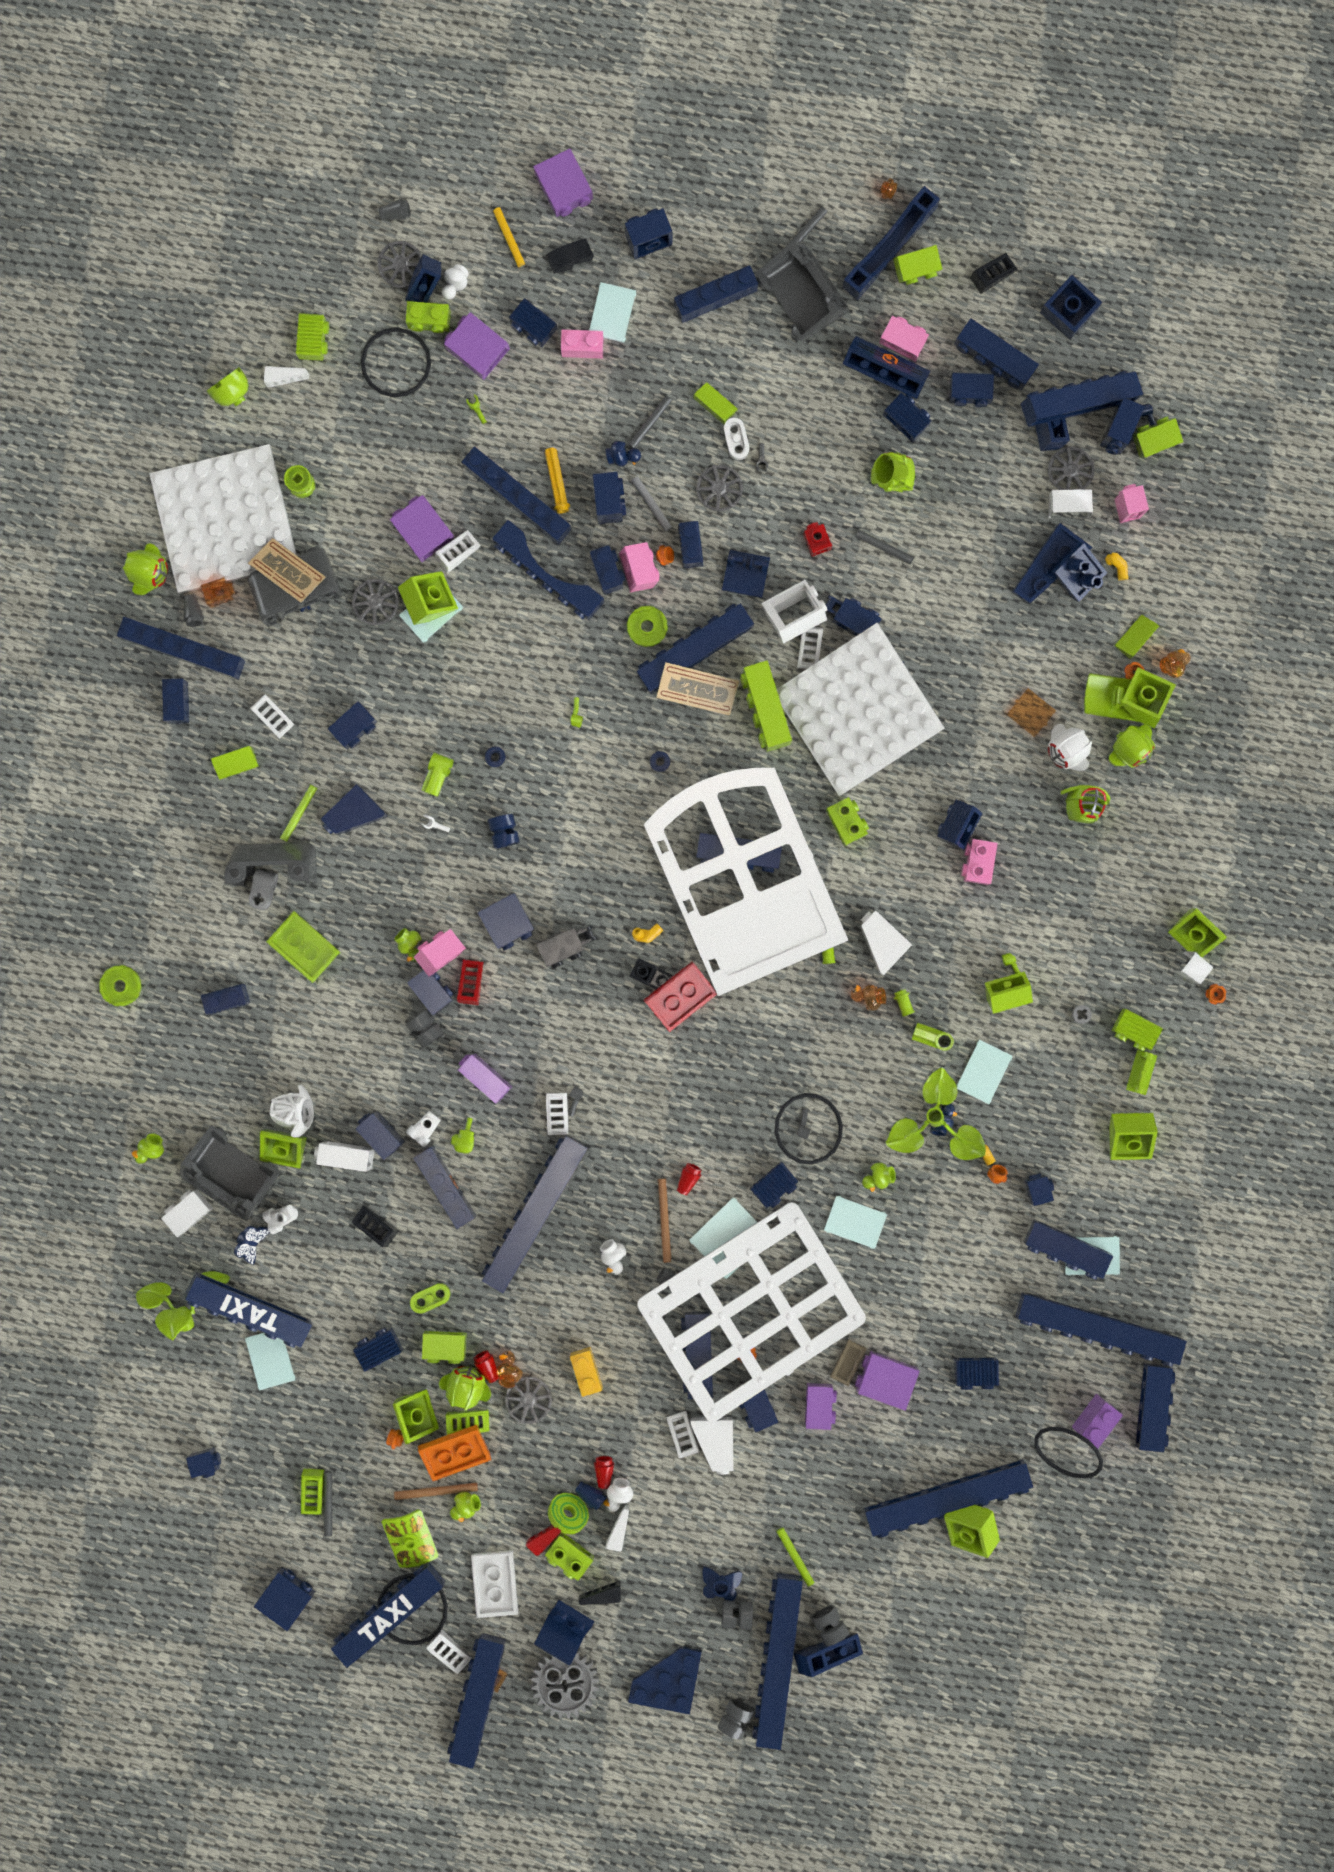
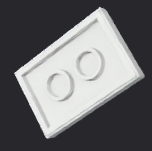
(494, 1584)

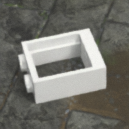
(788, 598)
(344, 1156)

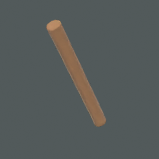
(664, 1219)
(434, 1491)

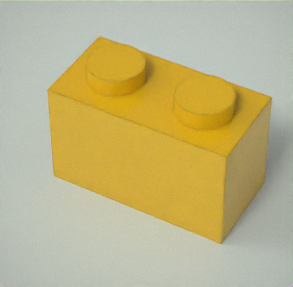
(586, 1371)

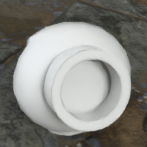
(456, 281)
(611, 1256)
(618, 1493)

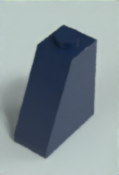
(352, 812)

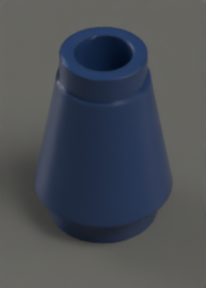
(590, 1495)

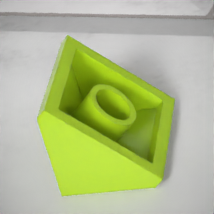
(1197, 933)
(281, 1148)
(415, 1415)

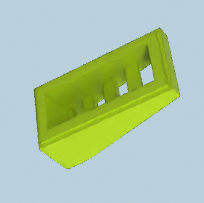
(467, 1414)
(312, 1477)

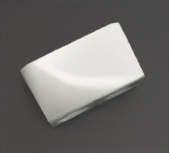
(1071, 501)
(1196, 968)

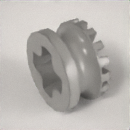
(1088, 1013)

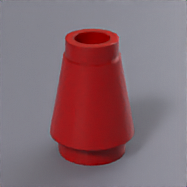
(689, 1177)
(486, 1365)
(604, 1470)

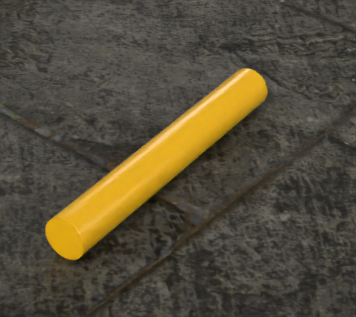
(509, 237)

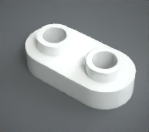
(736, 439)

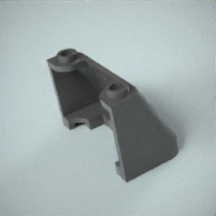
(802, 290)
(275, 602)
(298, 857)
(228, 1173)

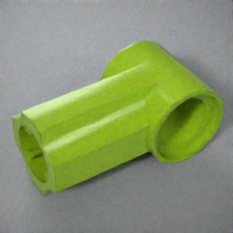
(438, 771)
(930, 1036)

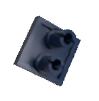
(1080, 572)

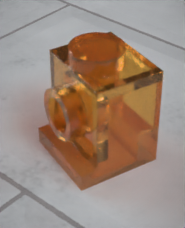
(211, 590)

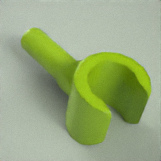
(476, 407)
(576, 720)
(1009, 959)

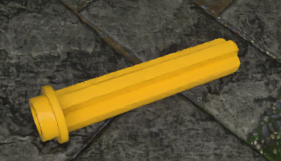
(556, 481)

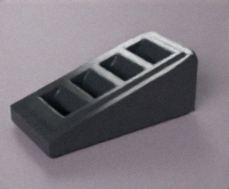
(984, 282)
(392, 1231)
(607, 1594)

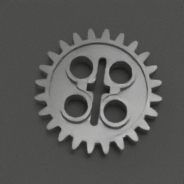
(567, 1702)

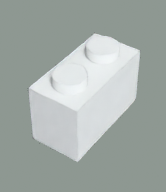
(186, 1213)

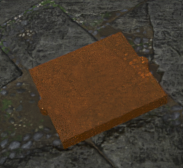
(1031, 712)

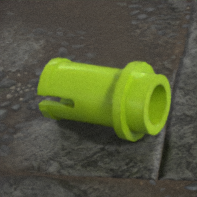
(828, 956)
(904, 1002)

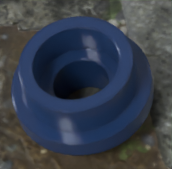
(490, 752)
(660, 754)

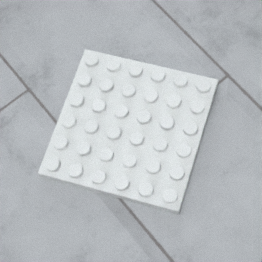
(220, 515)
(858, 709)

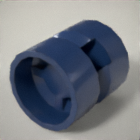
(503, 831)

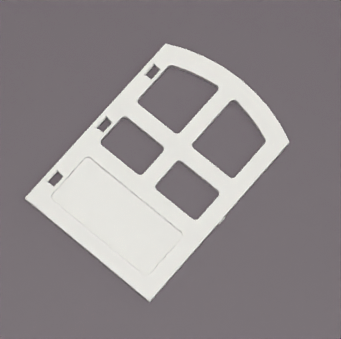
(766, 926)

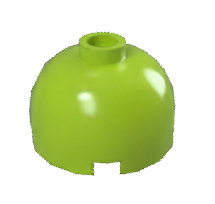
(230, 389)

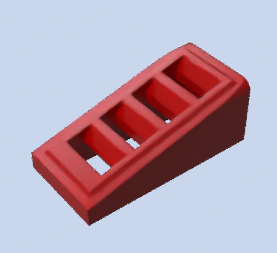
(477, 983)
(540, 1541)

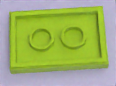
(303, 946)

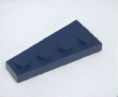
(1039, 575)

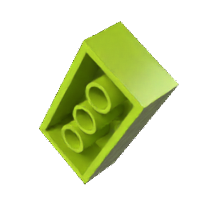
(767, 707)

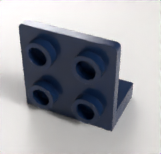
(563, 1632)

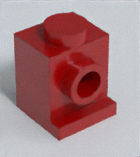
(817, 546)

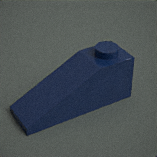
(820, 1658)

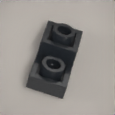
(566, 256)
(649, 974)

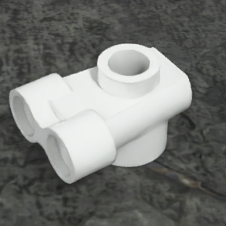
(422, 1133)
(280, 1217)

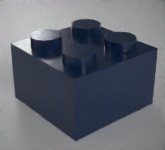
(648, 233)
(1071, 307)
(607, 497)

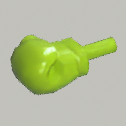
(464, 1140)

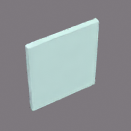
(721, 1228)

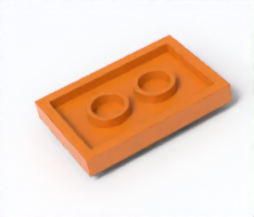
(454, 1452)

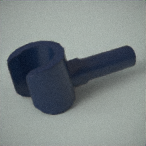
(1148, 411)

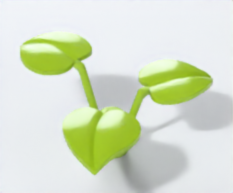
(937, 1090)
(174, 1320)

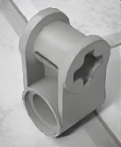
(262, 887)

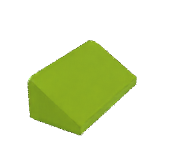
(715, 403)
(1136, 636)
(235, 762)

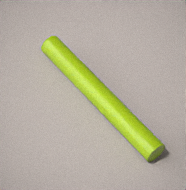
(298, 813)
(795, 1557)

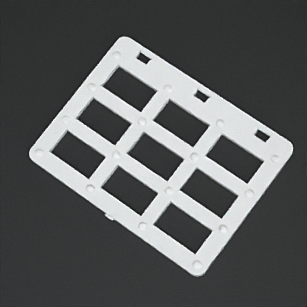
(705, 1272)

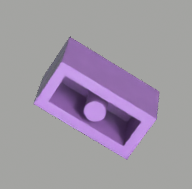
(819, 1406)

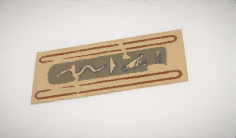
(286, 570)
(697, 689)

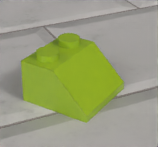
(427, 597)
(1147, 697)
(1132, 1136)
(973, 1530)

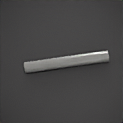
(651, 503)

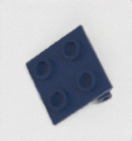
(745, 573)

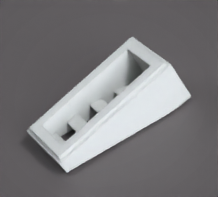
(283, 375)
(448, 566)
(805, 665)
(285, 728)
(557, 1096)
(695, 1449)
(617, 1534)
(448, 1641)

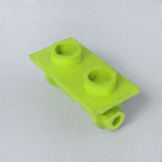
(1141, 1072)

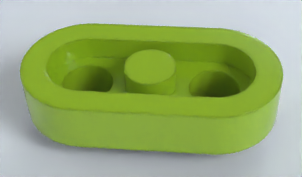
(430, 1297)

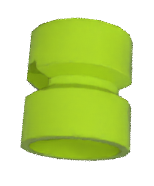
(299, 481)

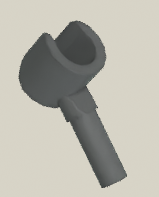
(761, 457)
(576, 1093)
(803, 1131)

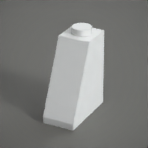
(883, 941)
(716, 1442)

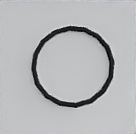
(390, 331)
(776, 1131)
(1075, 1475)
(407, 1642)

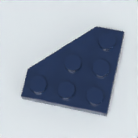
(668, 1682)

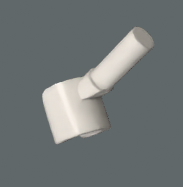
(432, 823)

